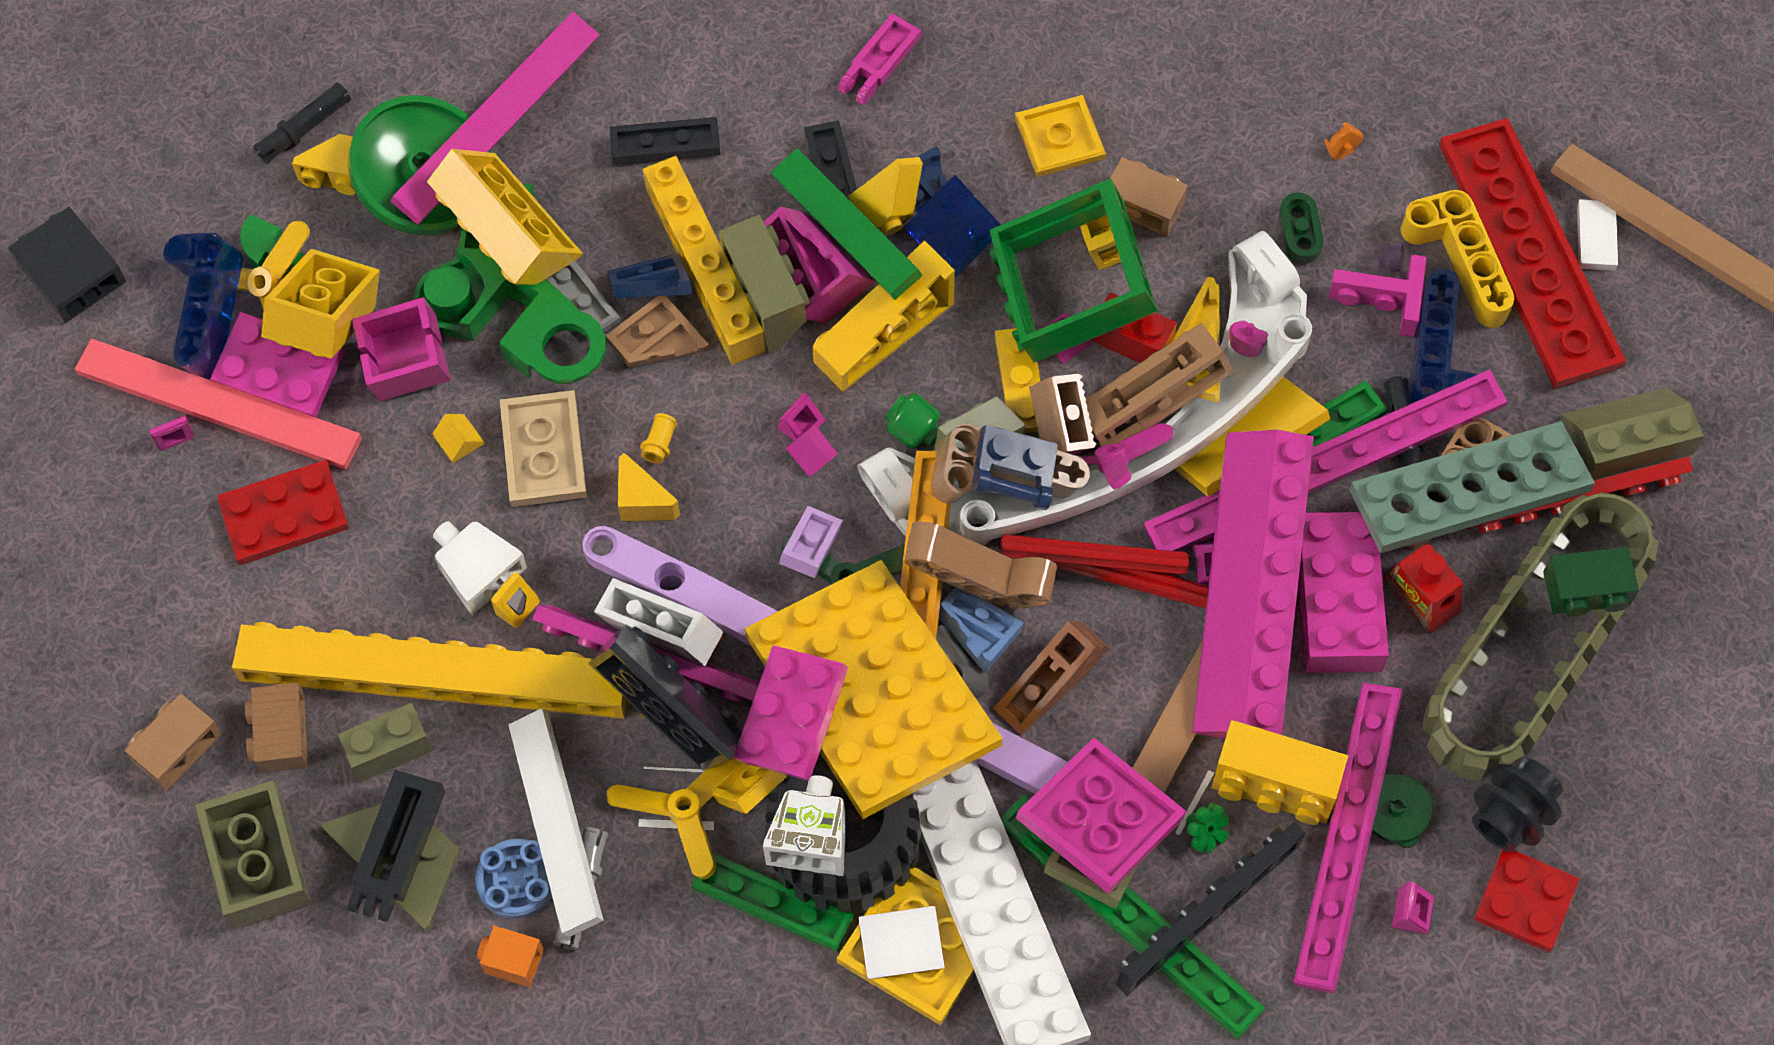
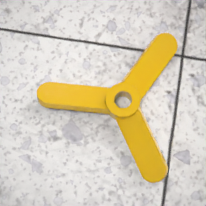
(276, 263)
(687, 821)

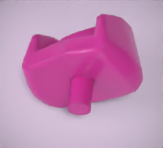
(1247, 338)

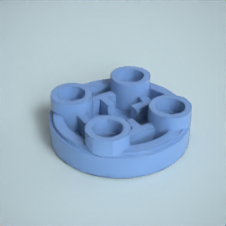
(513, 878)

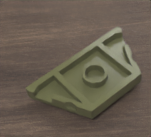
(431, 874)

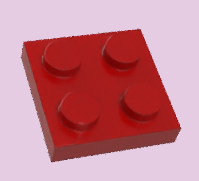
(1526, 899)

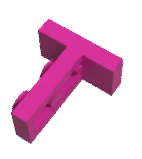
(1384, 292)

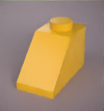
(890, 195)

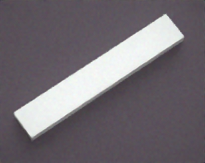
(555, 823)

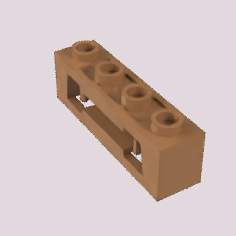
(1157, 386)

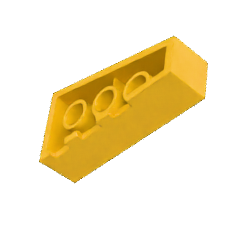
(883, 324)

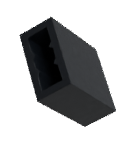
(67, 264)

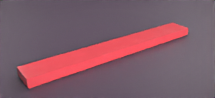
(218, 404)

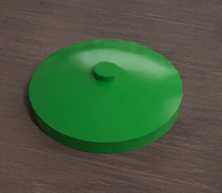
(392, 147)

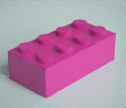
(1341, 596)

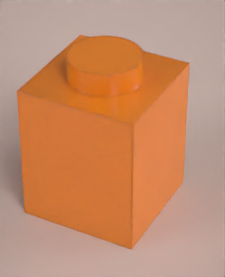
(510, 956)

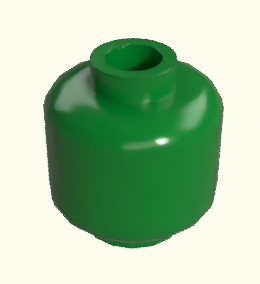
(913, 420)

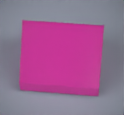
(800, 417)
(811, 451)
(1413, 908)

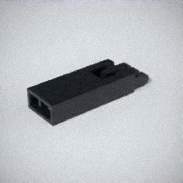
(399, 833)

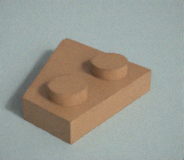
(655, 335)

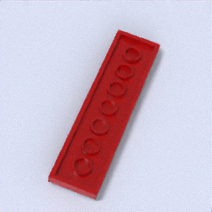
(1533, 253)

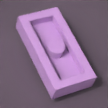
(810, 542)

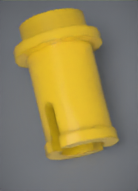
(658, 440)

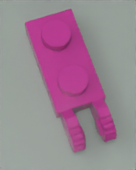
(880, 57)

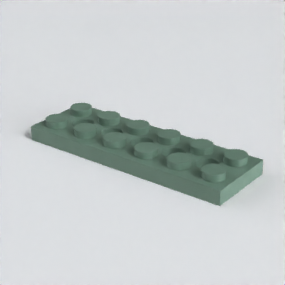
(1467, 508)

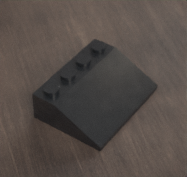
(667, 698)

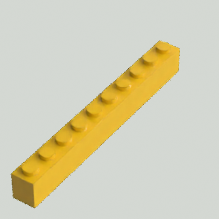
(424, 670)

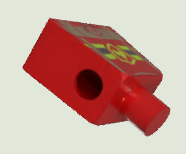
(1424, 584)

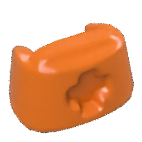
(1344, 141)

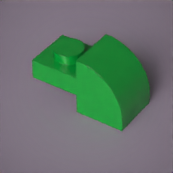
(259, 239)

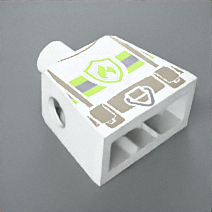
(808, 830)

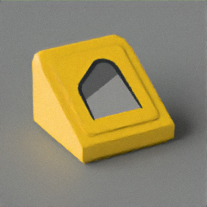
(514, 600)

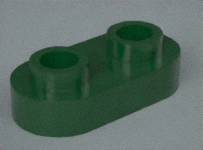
(1301, 230)

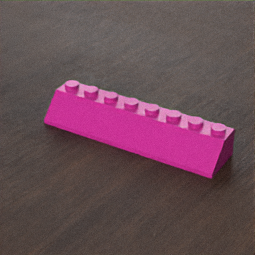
(1253, 582)

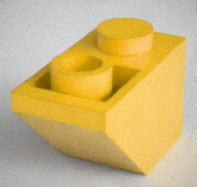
(326, 165)

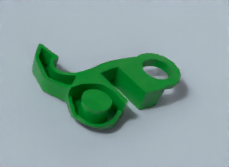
(471, 291)

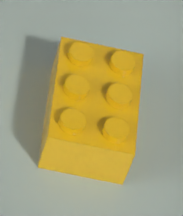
(317, 303)
(1279, 773)

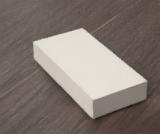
(1596, 236)

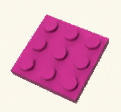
(1101, 815)

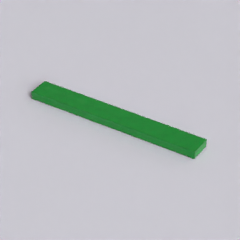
(1137, 922)

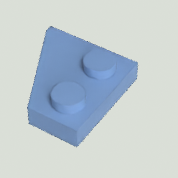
(979, 626)

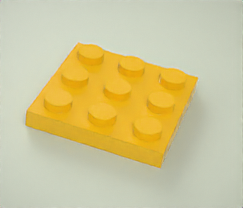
(927, 991)

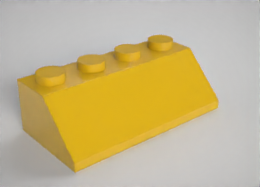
(502, 216)

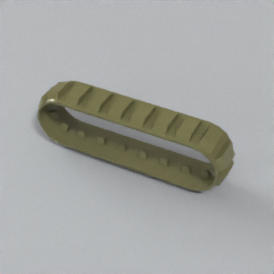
(1596, 509)

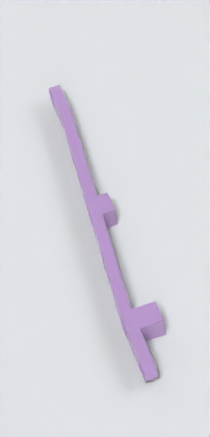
(733, 611)

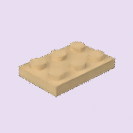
(543, 448)

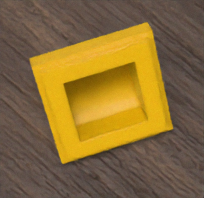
(457, 436)

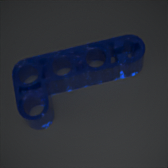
(209, 298)
(1434, 339)

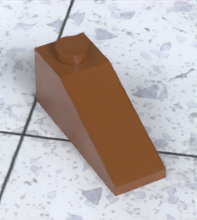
(1051, 675)

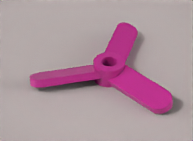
(1115, 457)

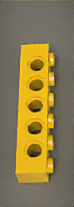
(704, 260)

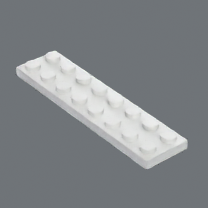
(997, 913)

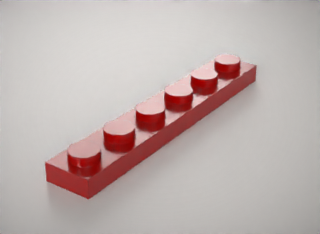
(1629, 482)

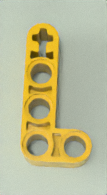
(1465, 259)

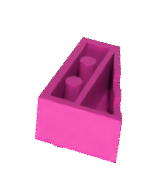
(819, 263)

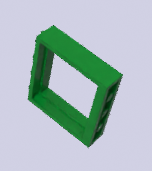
(1050, 222)

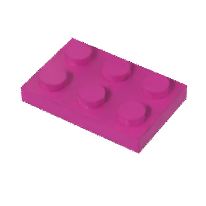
(273, 370)
(791, 712)

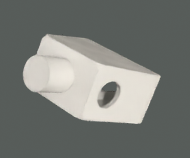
(475, 562)

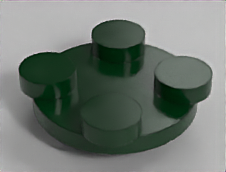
(1402, 810)

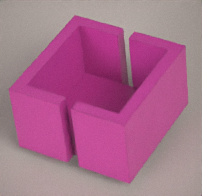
(405, 347)

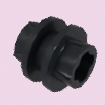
(1517, 804)

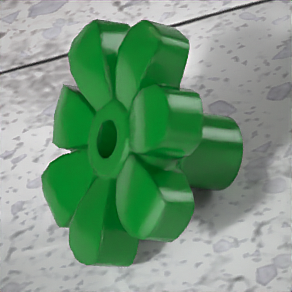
(1207, 827)

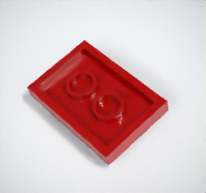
(282, 512)

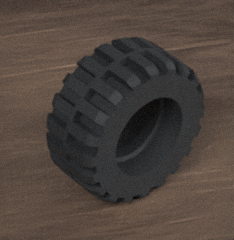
(867, 871)

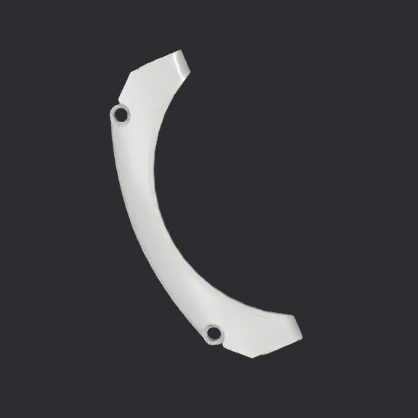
(1262, 292)

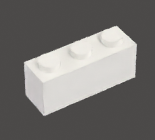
(663, 621)

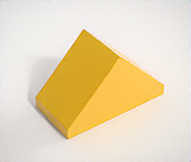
(642, 496)

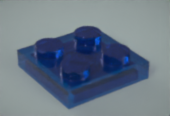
(953, 224)

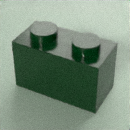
(1591, 581)

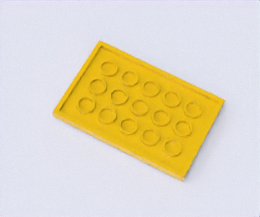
(902, 702)

